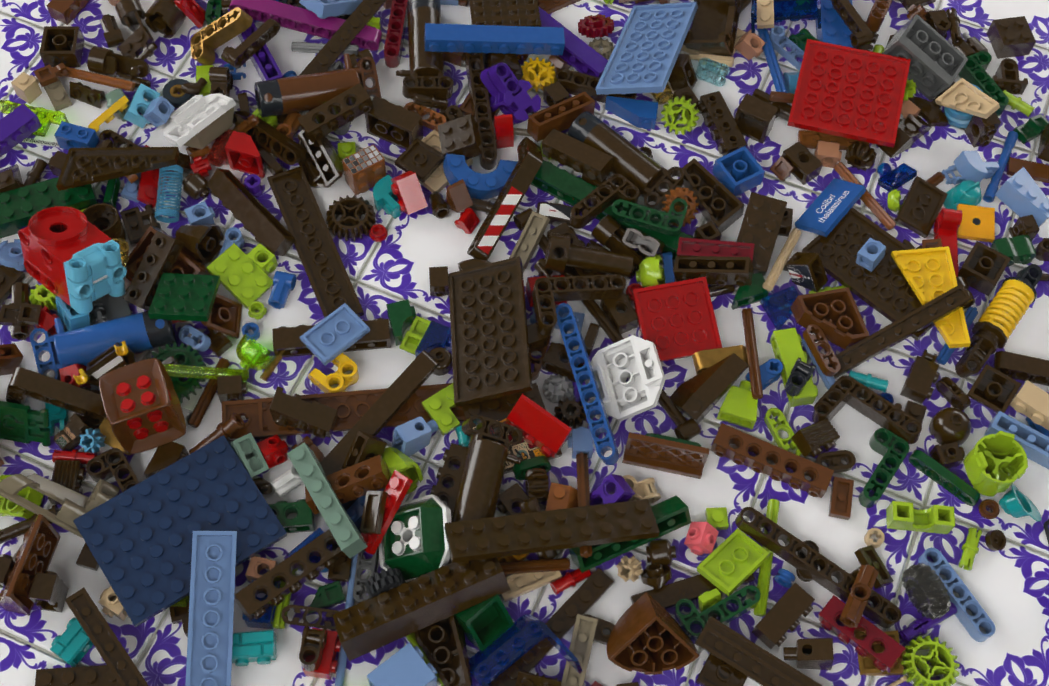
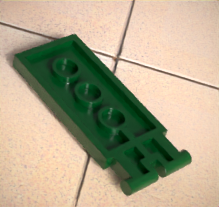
(23, 424)

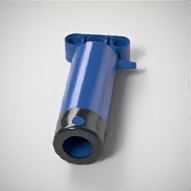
(88, 342)

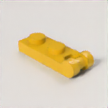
(108, 115)

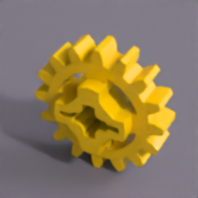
(545, 73)

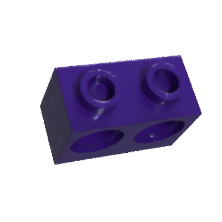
(606, 491)

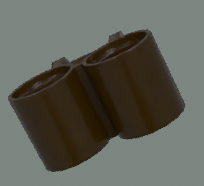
(220, 80)

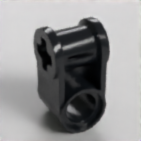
(800, 375)

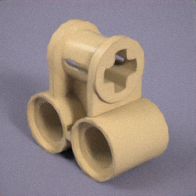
(643, 490)

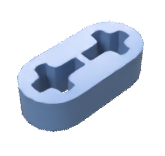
(193, 340)

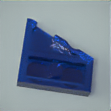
(778, 306)

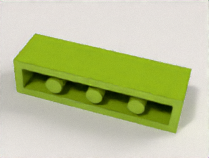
(787, 349)

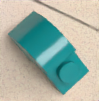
(385, 197)

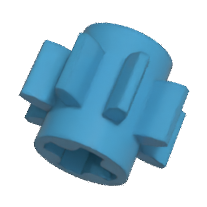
(92, 440)

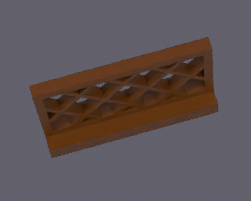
(665, 456)

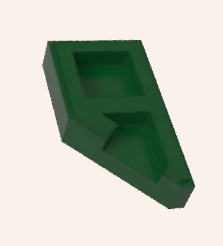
(328, 596)

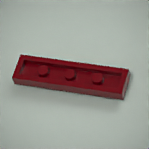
(717, 248)

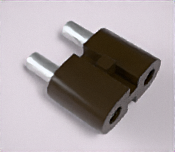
(970, 46)

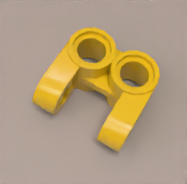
(343, 380)

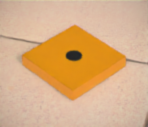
(977, 223)

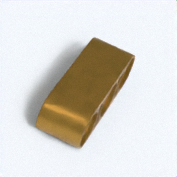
(707, 358)

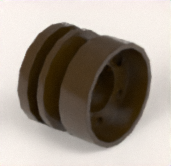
(106, 219)

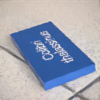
(830, 207)

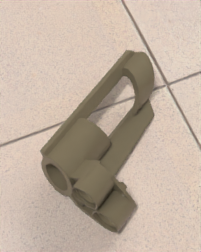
(72, 502)

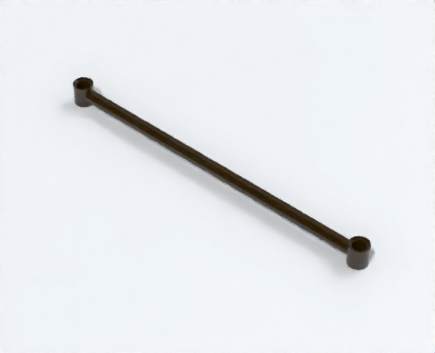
(685, 428)

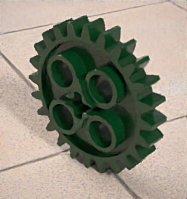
(191, 358)

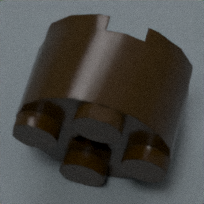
(164, 17)

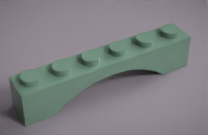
(328, 504)

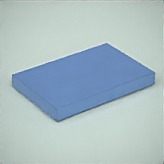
(334, 334)

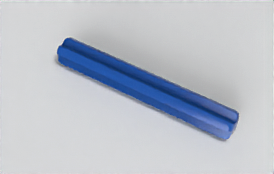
(946, 352)

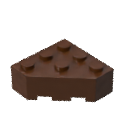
(834, 313)

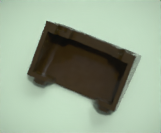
(714, 27)

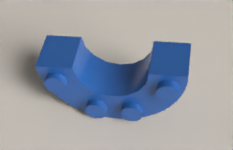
(478, 185)

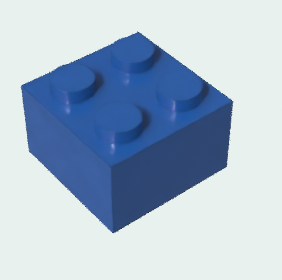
(738, 171)

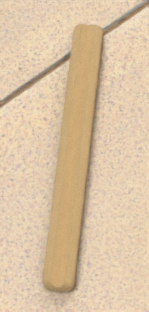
(782, 259)

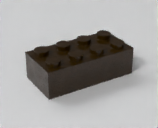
(761, 227)

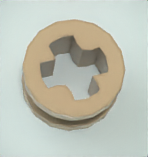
(879, 534)

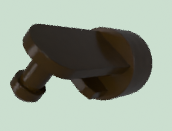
(131, 14)
(107, 62)
(610, 234)

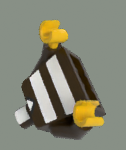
(109, 360)

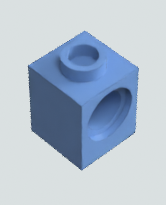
(158, 111)
(201, 209)
(868, 260)

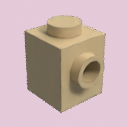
(26, 87)

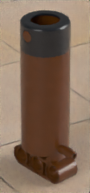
(312, 90)

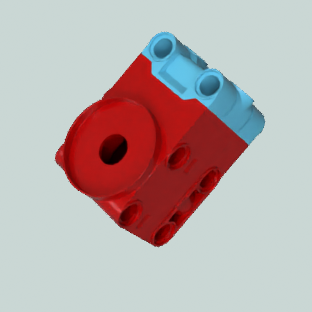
(72, 257)

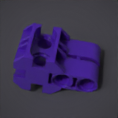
(509, 93)

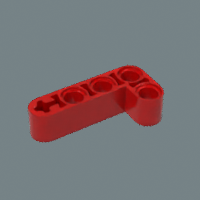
(946, 229)

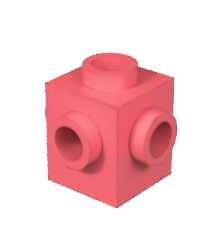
(701, 538)

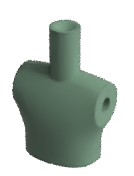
(114, 96)

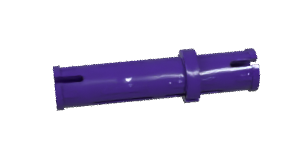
(910, 632)

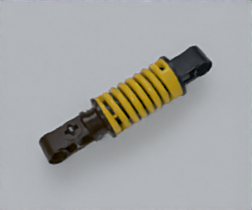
(999, 319)

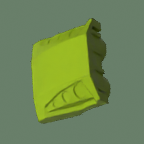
(9, 508)

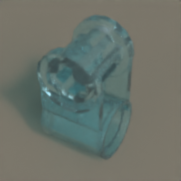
(711, 70)

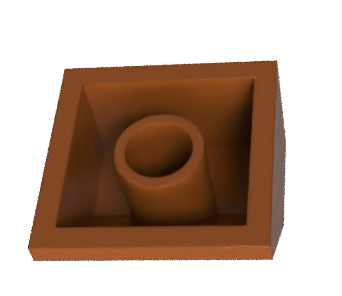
(561, 497)

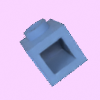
(581, 441)

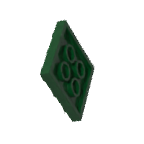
(184, 297)

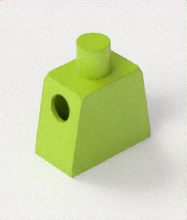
(739, 406)

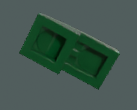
(1032, 128)

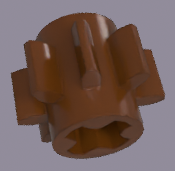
(917, 10)

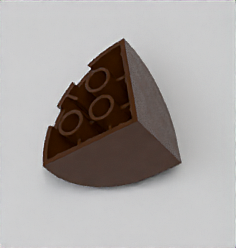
(649, 640)

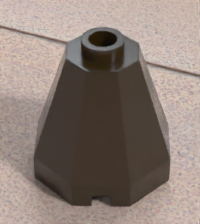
(201, 241)

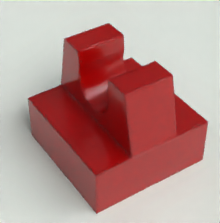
(467, 221)

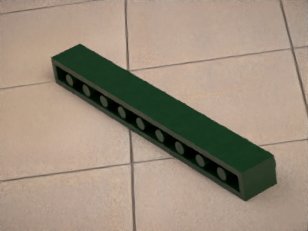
(567, 186)

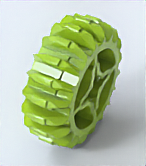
(946, 667)

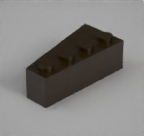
(714, 199)

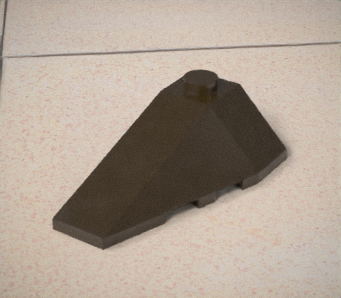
(704, 390)
(446, 651)

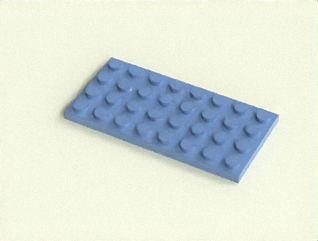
(647, 49)

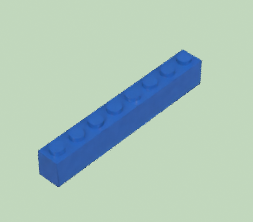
(494, 39)

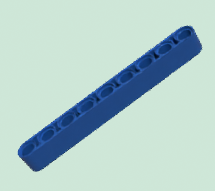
(589, 390)

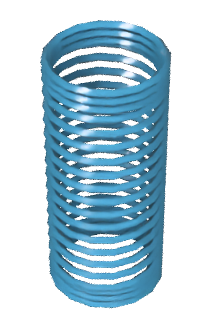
(166, 211)

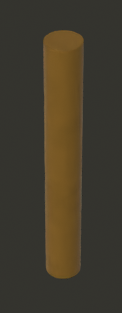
(268, 371)

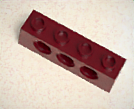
(874, 636)

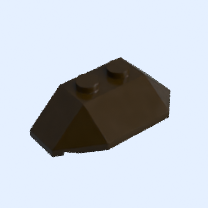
(322, 163)

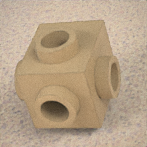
(111, 604)

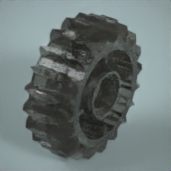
(926, 591)

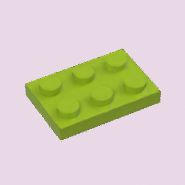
(240, 275)
(733, 562)

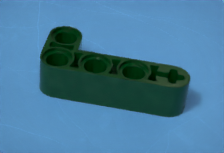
(975, 73)
(649, 213)
(883, 472)
(719, 608)

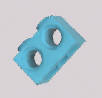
(140, 105)

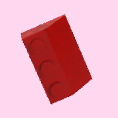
(538, 426)

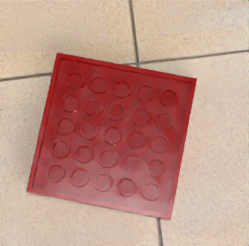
(849, 93)

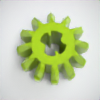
(43, 297)

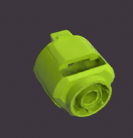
(1001, 457)

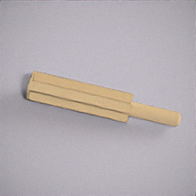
(729, 61)

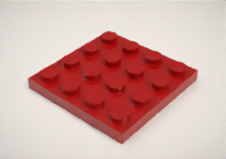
(677, 318)

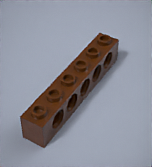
(782, 458)

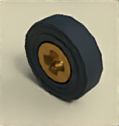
(171, 91)

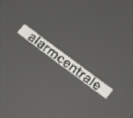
(41, 142)

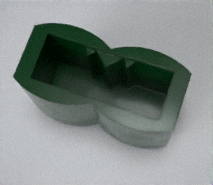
(1017, 248)

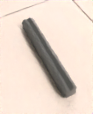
(306, 47)

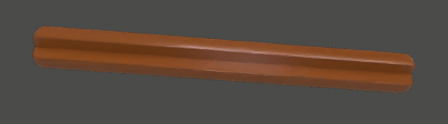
(101, 79)
(867, 198)

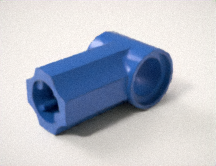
(282, 285)

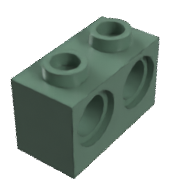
(249, 455)

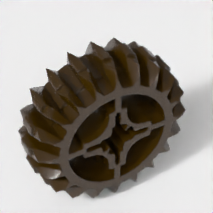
(351, 212)

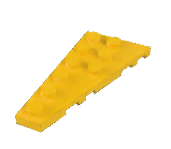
(931, 275)

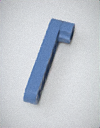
(780, 41)

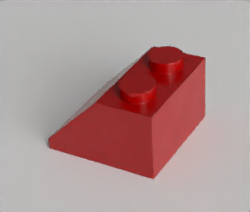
(244, 154)

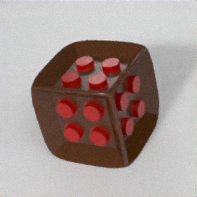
(142, 406)

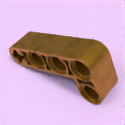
(218, 33)

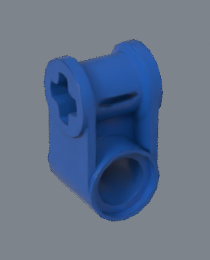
(768, 372)

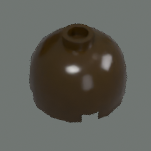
(950, 426)

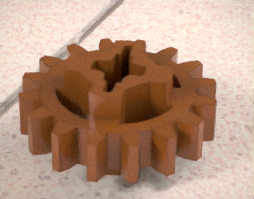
(687, 195)

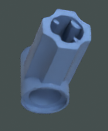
(229, 235)

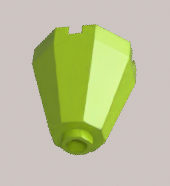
(399, 461)

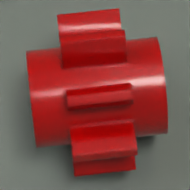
(201, 166)

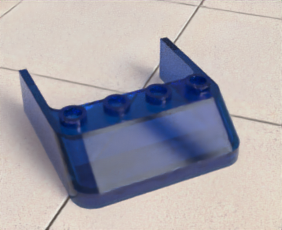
(791, 10)
(513, 645)

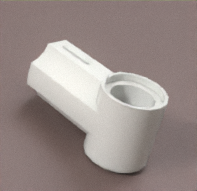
(286, 482)

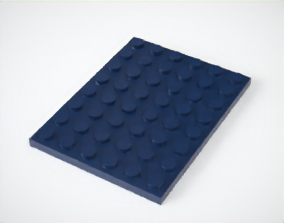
(148, 530)

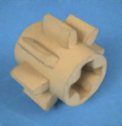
(629, 568)

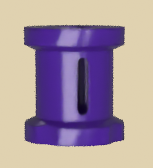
(253, 183)

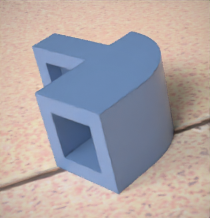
(973, 168)

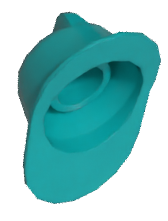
(966, 193)
(1019, 505)

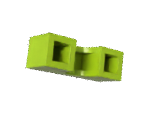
(933, 520)

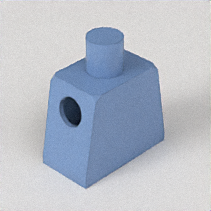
(413, 435)

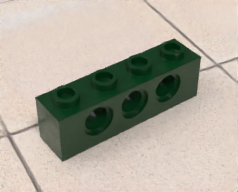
(301, 523)

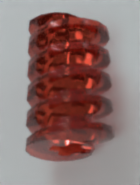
(217, 154)

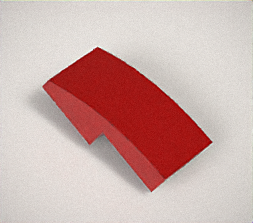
(504, 131)

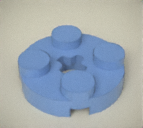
(9, 255)

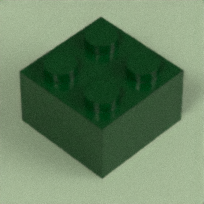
(485, 622)

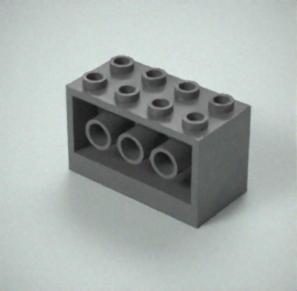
(932, 57)

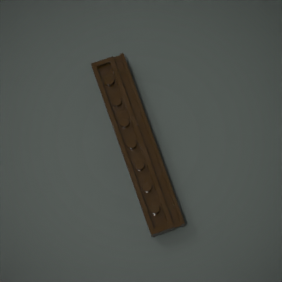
(748, 657)

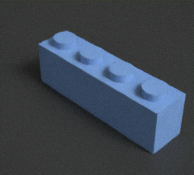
(1033, 442)

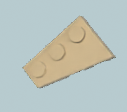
(968, 99)

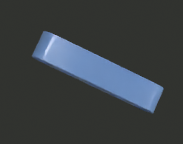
(966, 599)

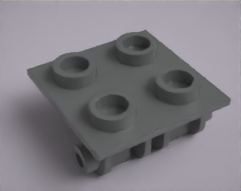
(109, 308)

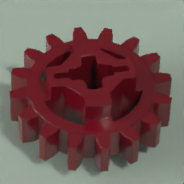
(596, 26)

